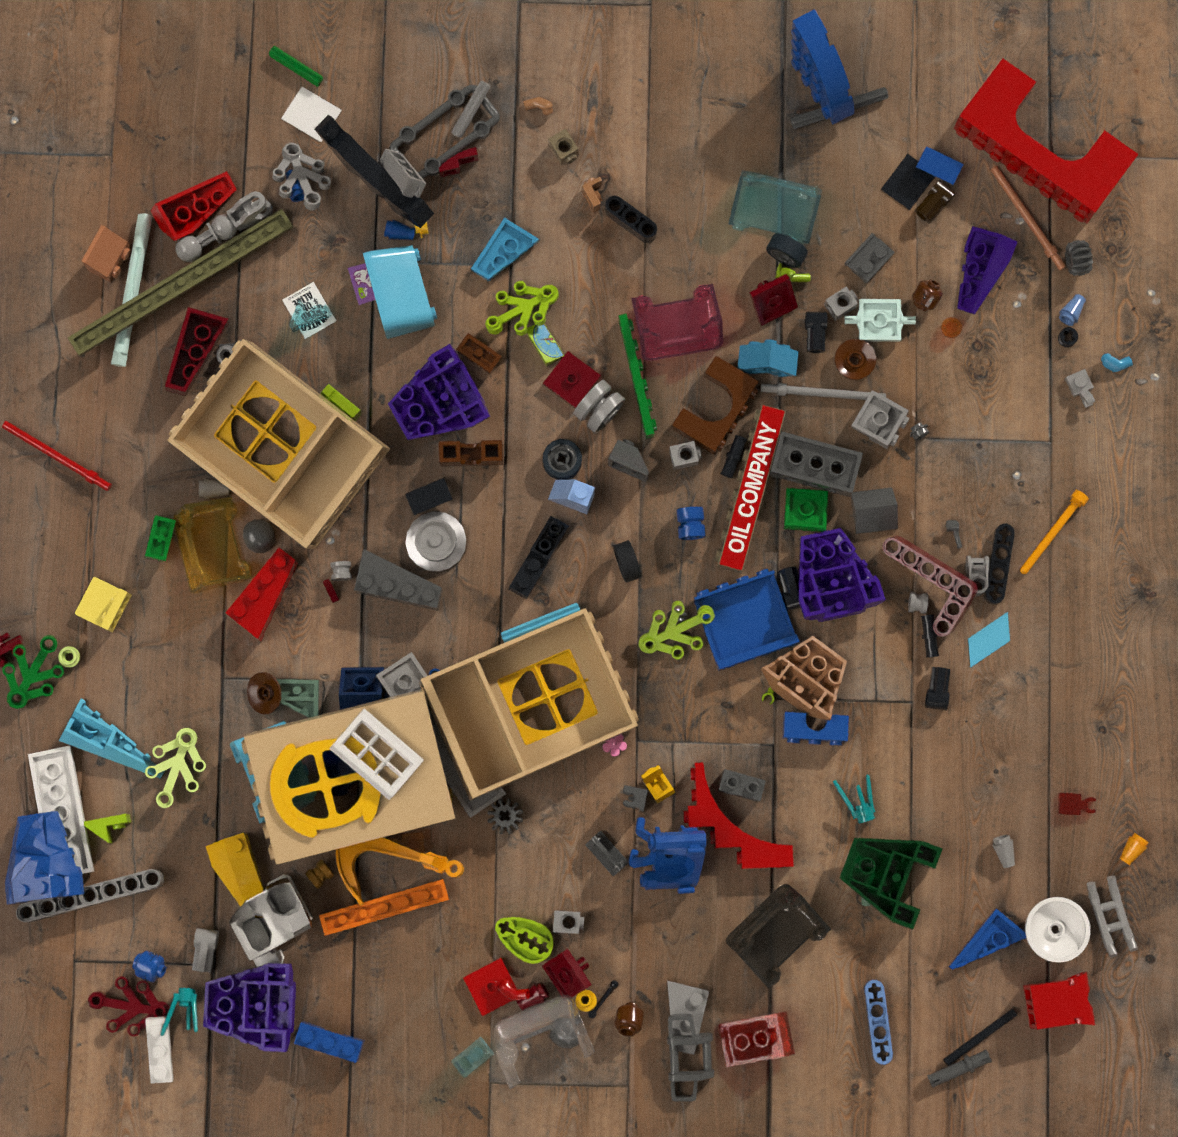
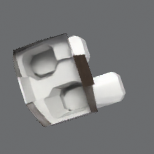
(283, 919)

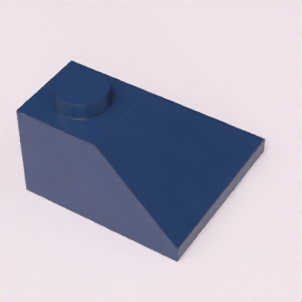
(359, 686)

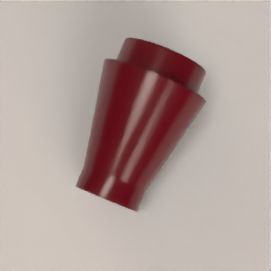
(538, 995)

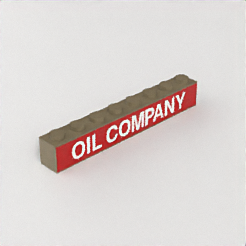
(751, 488)

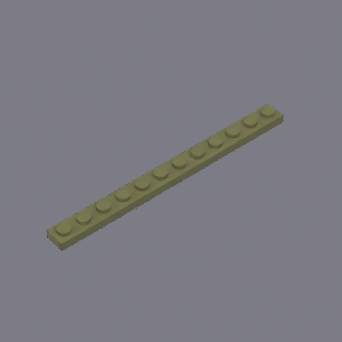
(180, 282)

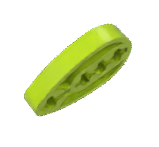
(533, 929)

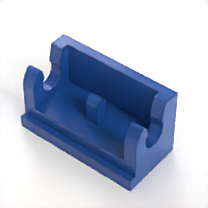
(939, 165)

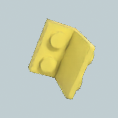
(103, 604)

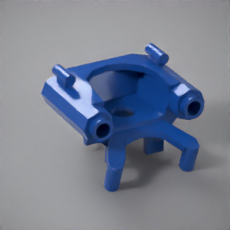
(674, 871)

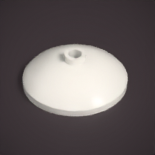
(1072, 929)

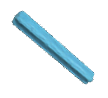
(538, 622)

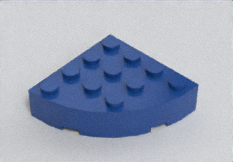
(820, 67)

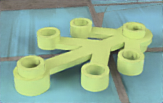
(177, 764)

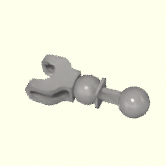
(224, 226)

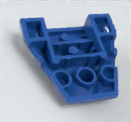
(41, 861)

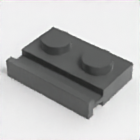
(869, 258)

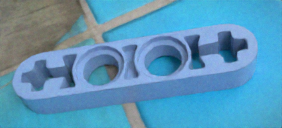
(874, 1022)

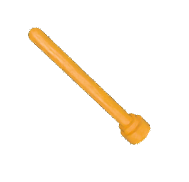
(1077, 500)

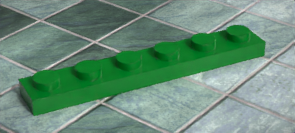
(639, 384)

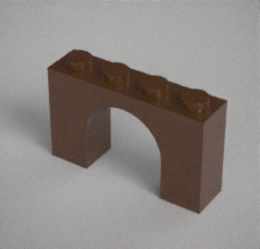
(712, 434)

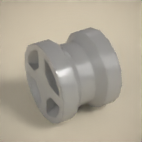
(341, 570)
(918, 602)

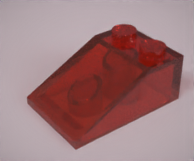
(756, 1039)

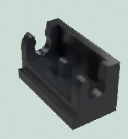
(428, 496)

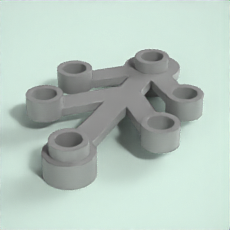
(293, 155)

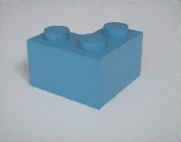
(768, 358)

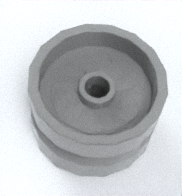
(598, 406)

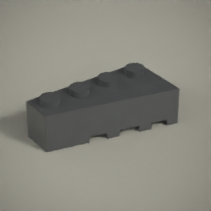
(390, 582)

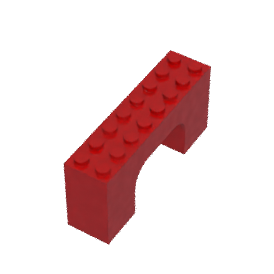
(993, 127)

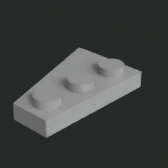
(686, 1000)

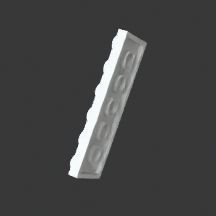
(58, 790)

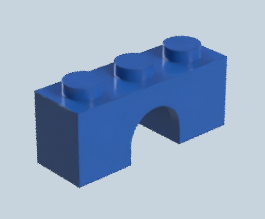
(796, 729)
(329, 1042)

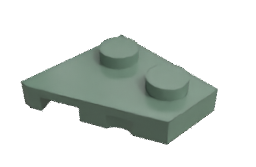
(300, 695)

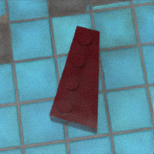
(195, 344)

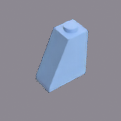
(572, 494)

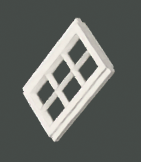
(363, 769)

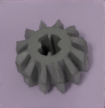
(1078, 258)
(505, 808)

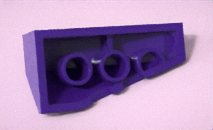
(985, 262)

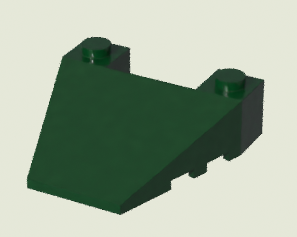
(880, 871)

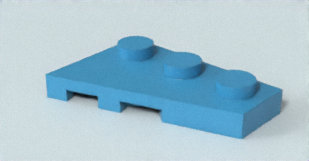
(503, 248)

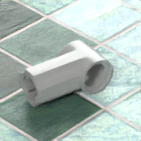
(205, 943)

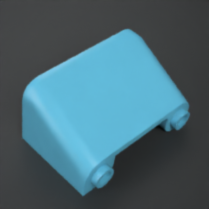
(399, 290)

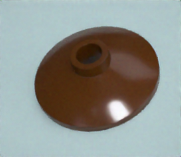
(855, 349)
(264, 693)

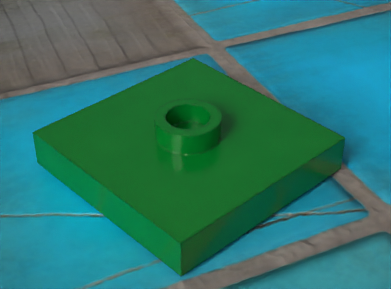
(806, 510)

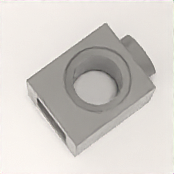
(837, 311)
(678, 462)
(558, 919)

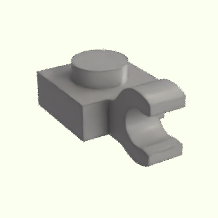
(1080, 384)

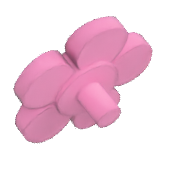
(614, 745)

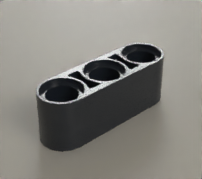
(628, 210)

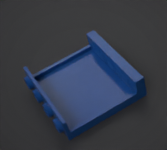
(747, 620)

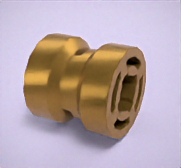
(319, 874)

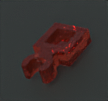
(1072, 804)

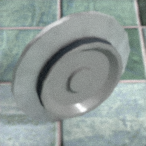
(435, 541)

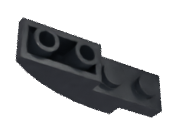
(539, 557)

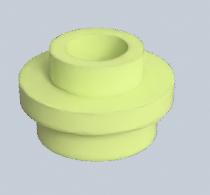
(64, 652)

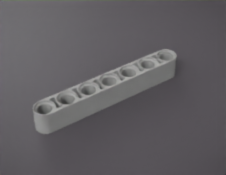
(101, 896)

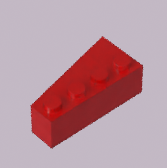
(263, 594)

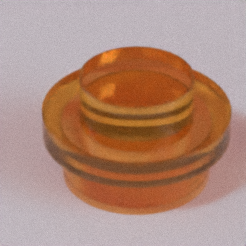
(951, 327)

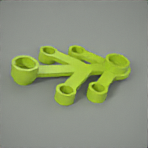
(523, 307)
(674, 631)

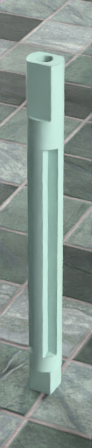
(132, 284)

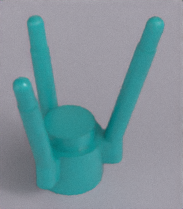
(864, 811)
(187, 999)

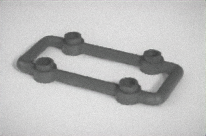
(455, 99)

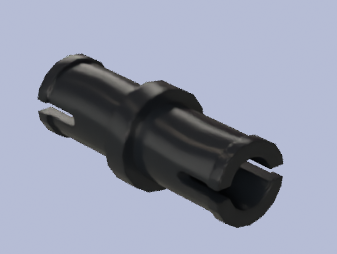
(733, 456)
(929, 636)

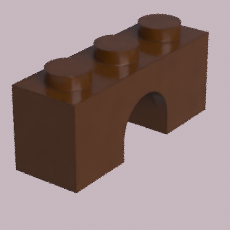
(479, 454)

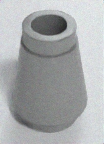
(212, 488)
(1005, 850)

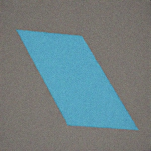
(989, 639)

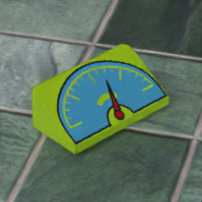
(544, 344)

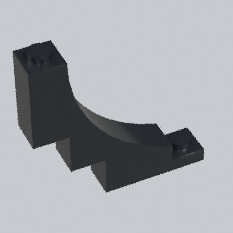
(372, 173)

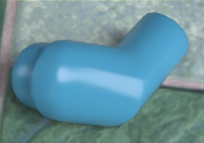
(1114, 364)

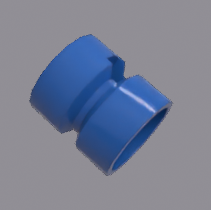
(691, 525)

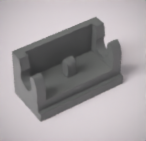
(638, 797)

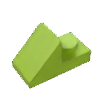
(102, 826)

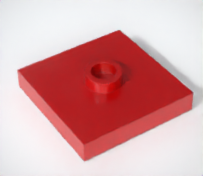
(485, 986)

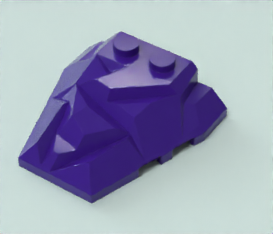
(439, 398)
(834, 578)
(253, 1006)

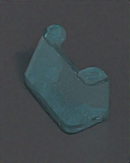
(775, 206)

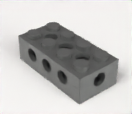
(825, 454)

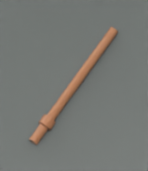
(1050, 250)

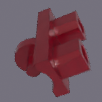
(8, 646)

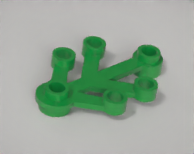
(30, 674)

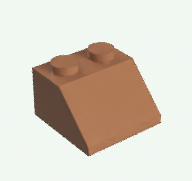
(106, 254)

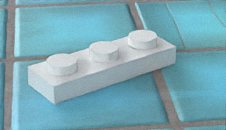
(159, 1051)

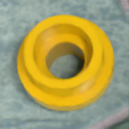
(590, 1005)

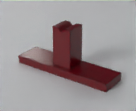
(330, 590)

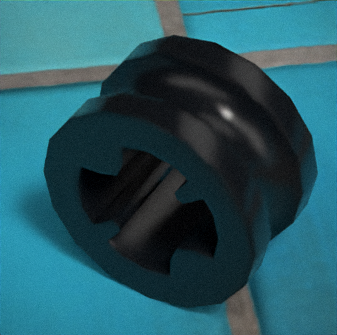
(1074, 337)

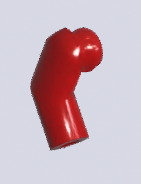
(512, 994)

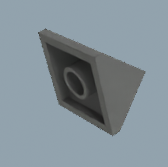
(874, 510)

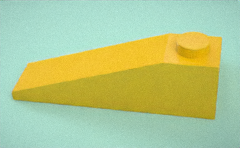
(236, 867)

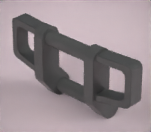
(693, 1039)

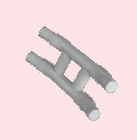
(1106, 929)

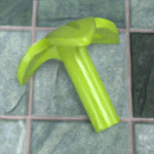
(791, 274)

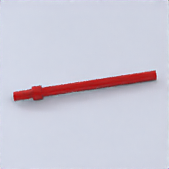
(90, 476)

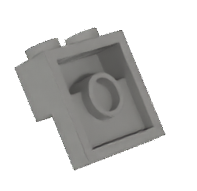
(881, 420)

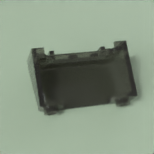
(776, 932)

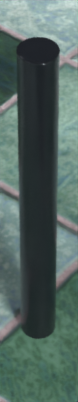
(978, 1038)

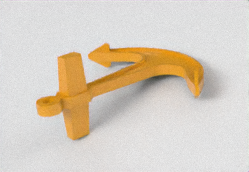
(347, 856)

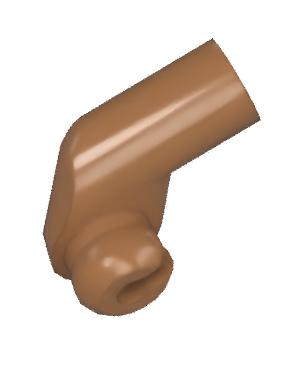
(540, 103)

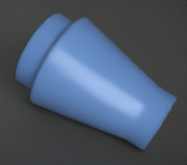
(1071, 311)

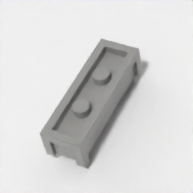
(402, 173)

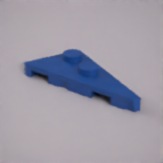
(993, 935)

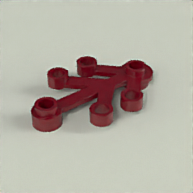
(133, 1007)

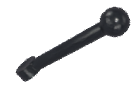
(613, 985)

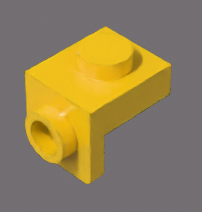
(657, 784)

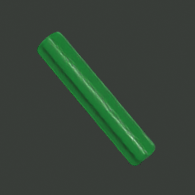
(296, 66)

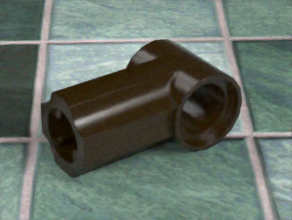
(938, 197)

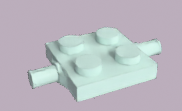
(880, 320)

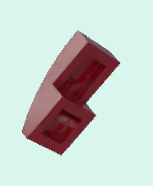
(452, 166)

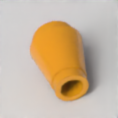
(1133, 849)

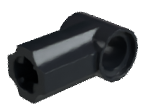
(816, 325)
(790, 584)
(937, 694)

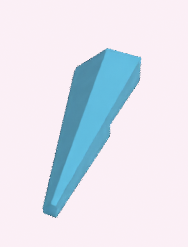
(95, 736)

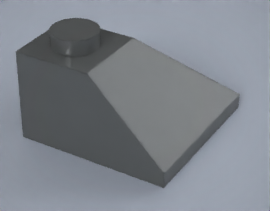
(628, 460)

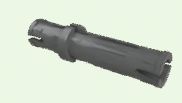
(959, 1068)

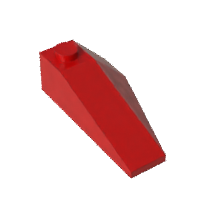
(187, 210)

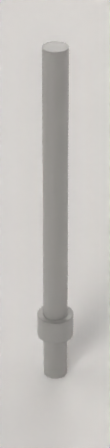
(782, 389)

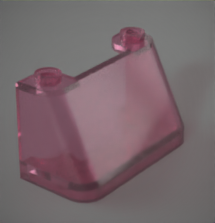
(679, 325)

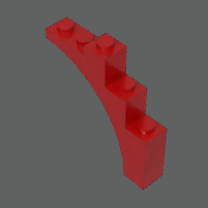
(706, 813)

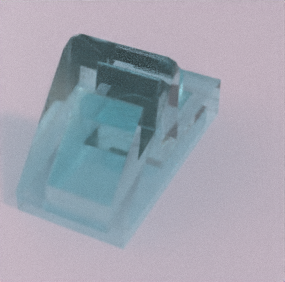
(302, 318)
(472, 1057)

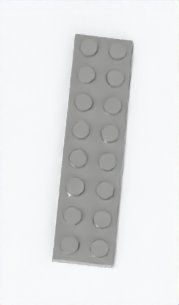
(404, 678)

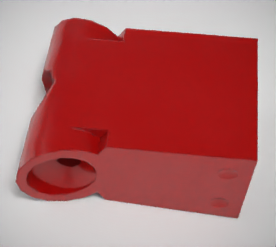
(1059, 1002)

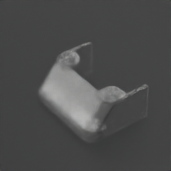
(555, 1013)

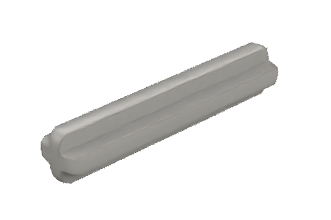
(471, 109)

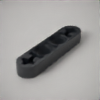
(996, 563)

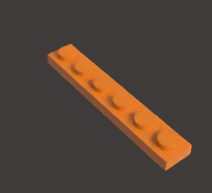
(384, 907)

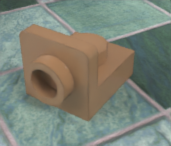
(592, 197)

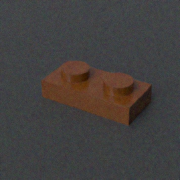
(479, 353)

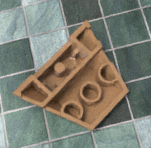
(808, 677)

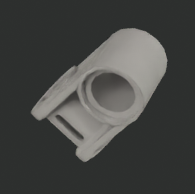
(977, 570)

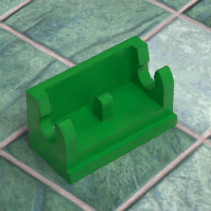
(160, 538)

